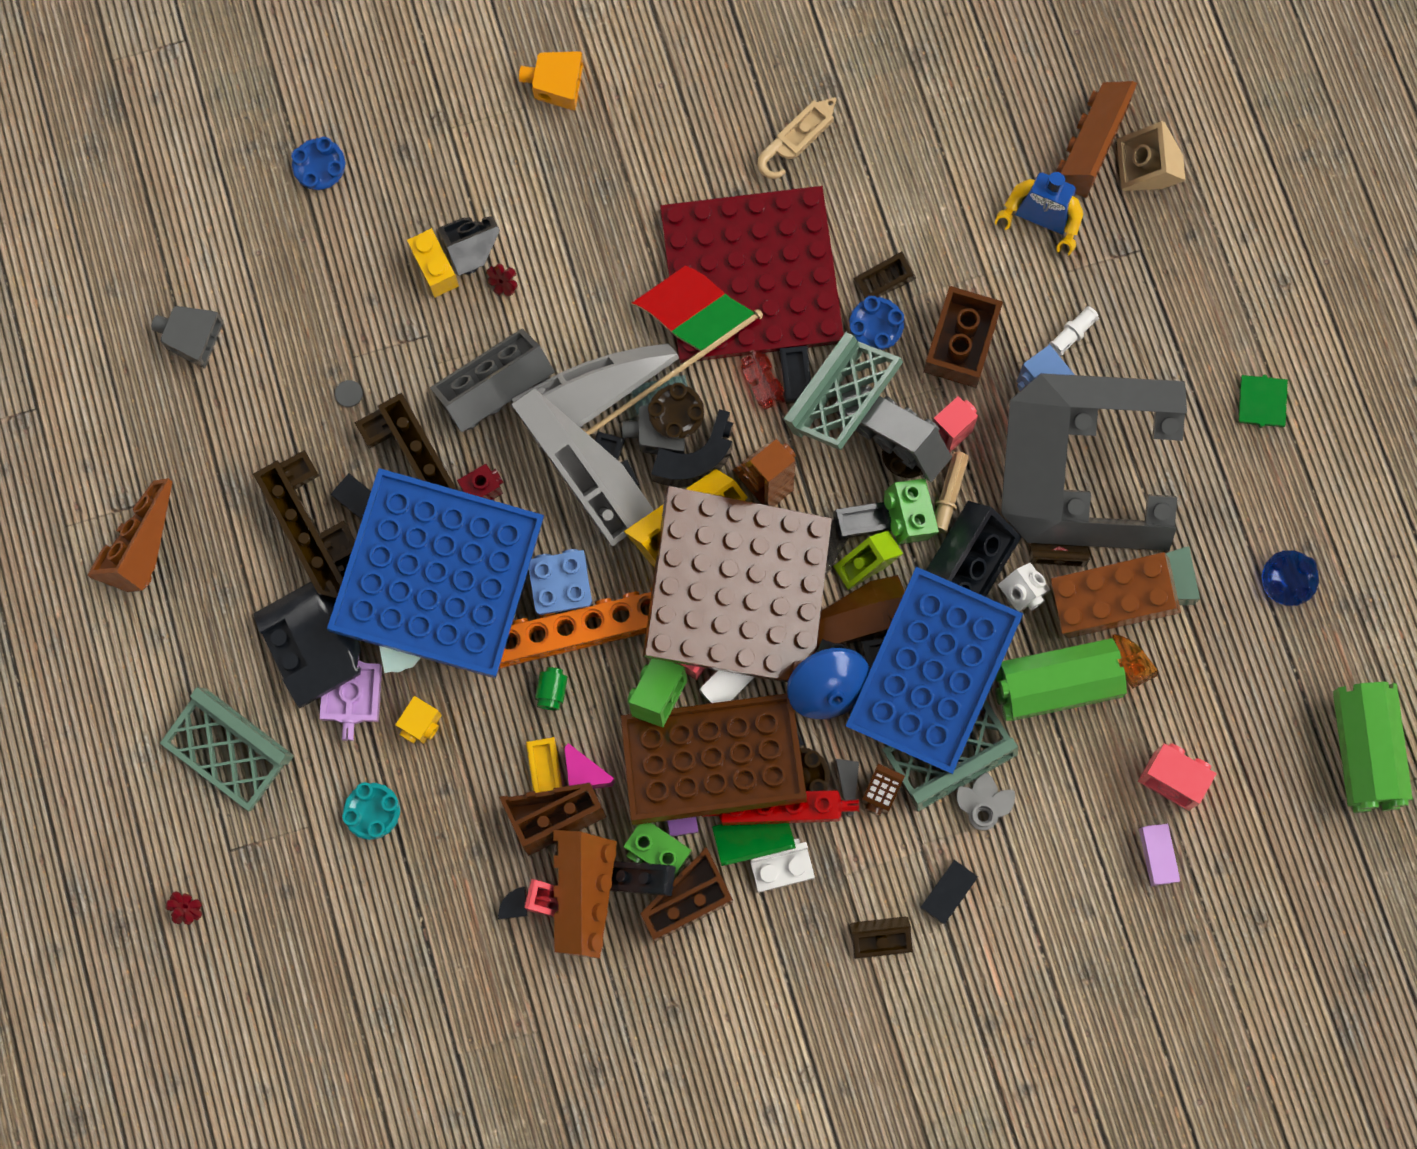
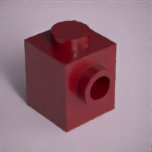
(482, 483)

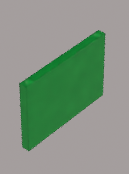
(751, 841)

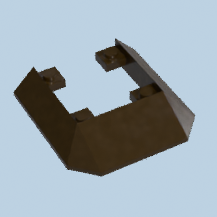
(328, 552)

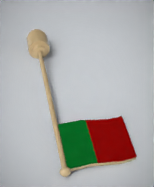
(694, 313)

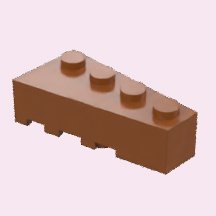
(769, 472)
(582, 892)

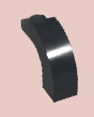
(686, 469)

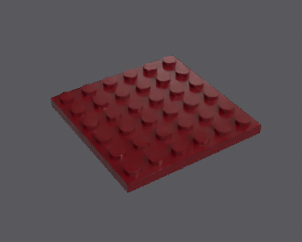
(769, 257)

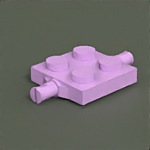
(355, 700)

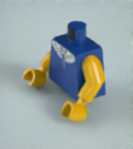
(1048, 203)

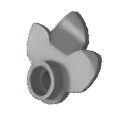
(986, 798)

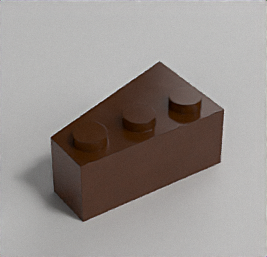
(540, 813)

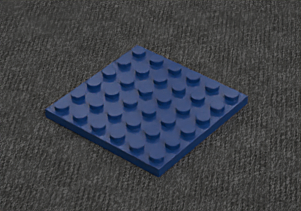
(436, 573)

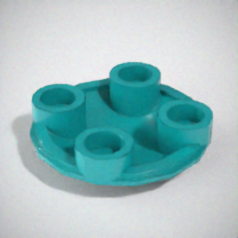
(371, 811)

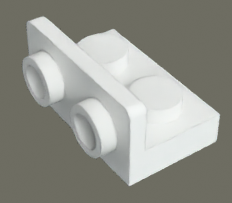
(782, 868)

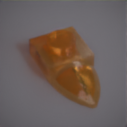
(1135, 662)

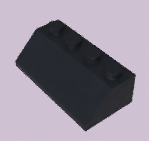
(975, 549)

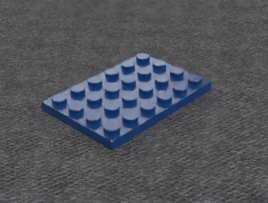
(934, 670)

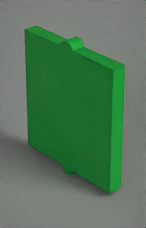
(1263, 401)

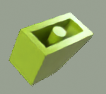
(868, 559)

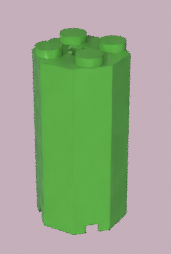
(1060, 680)
(1372, 747)

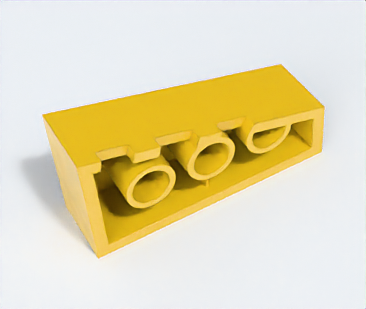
(647, 530)

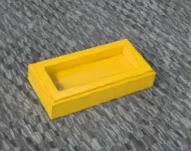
(544, 764)

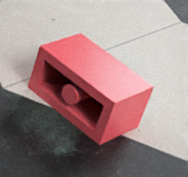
(956, 422)

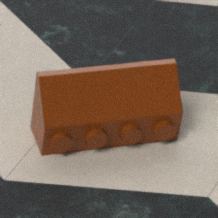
(1096, 134)

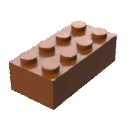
(1115, 595)

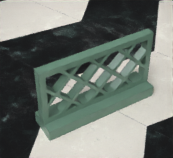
(827, 384)
(245, 732)
(965, 772)

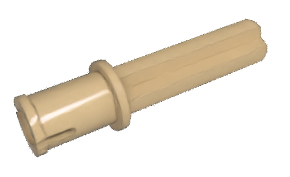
(950, 491)

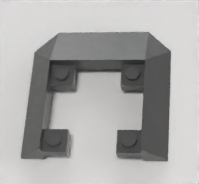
(1036, 459)

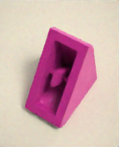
(583, 770)

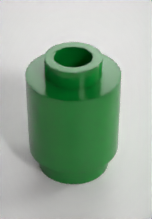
(551, 689)

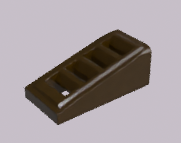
(880, 269)

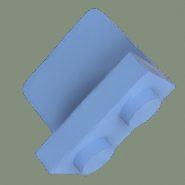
(560, 582)

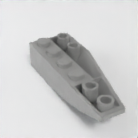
(600, 383)
(586, 467)

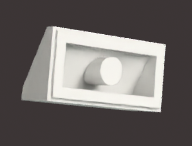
(724, 686)

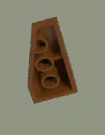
(862, 613)

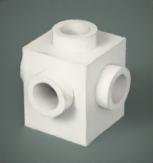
(1024, 588)

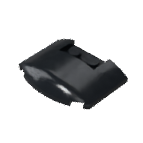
(303, 649)

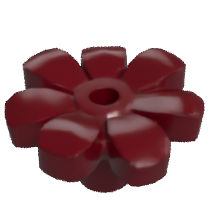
(502, 279)
(183, 908)

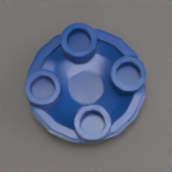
(318, 163)
(877, 322)

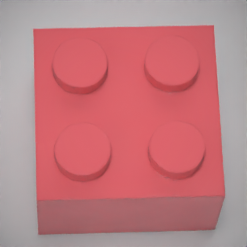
(1177, 776)

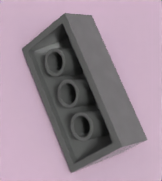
(492, 380)

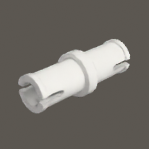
(1074, 330)

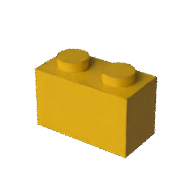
(433, 263)

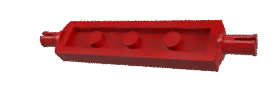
(820, 807)

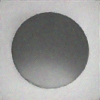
(348, 393)

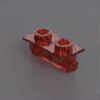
(759, 369)

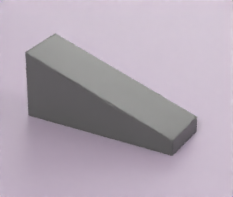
(848, 777)

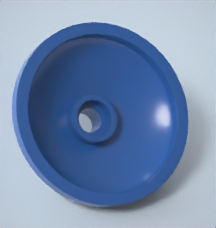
(827, 683)

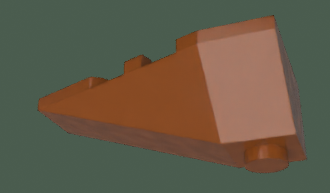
(135, 551)

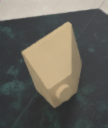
(1150, 159)

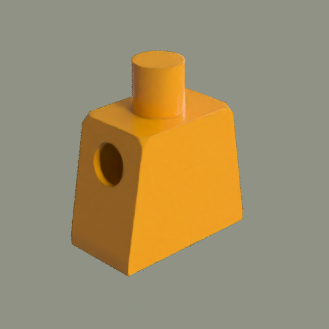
(555, 78)

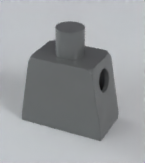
(189, 333)
(649, 438)

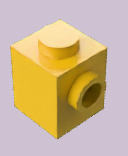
(418, 721)

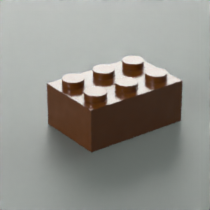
(963, 336)

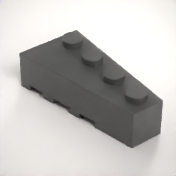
(903, 432)

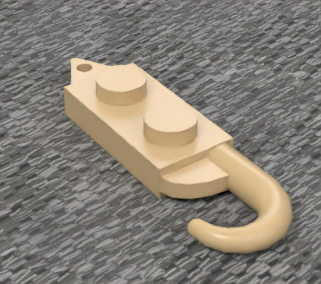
(798, 135)

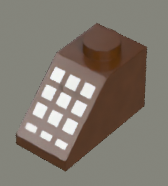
(882, 790)

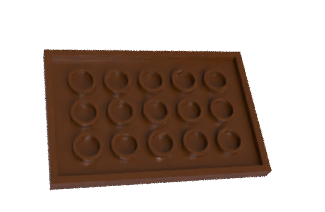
(713, 760)

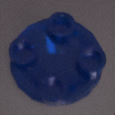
(1290, 578)

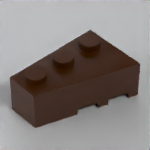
(695, 895)

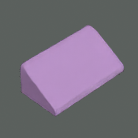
(1159, 854)

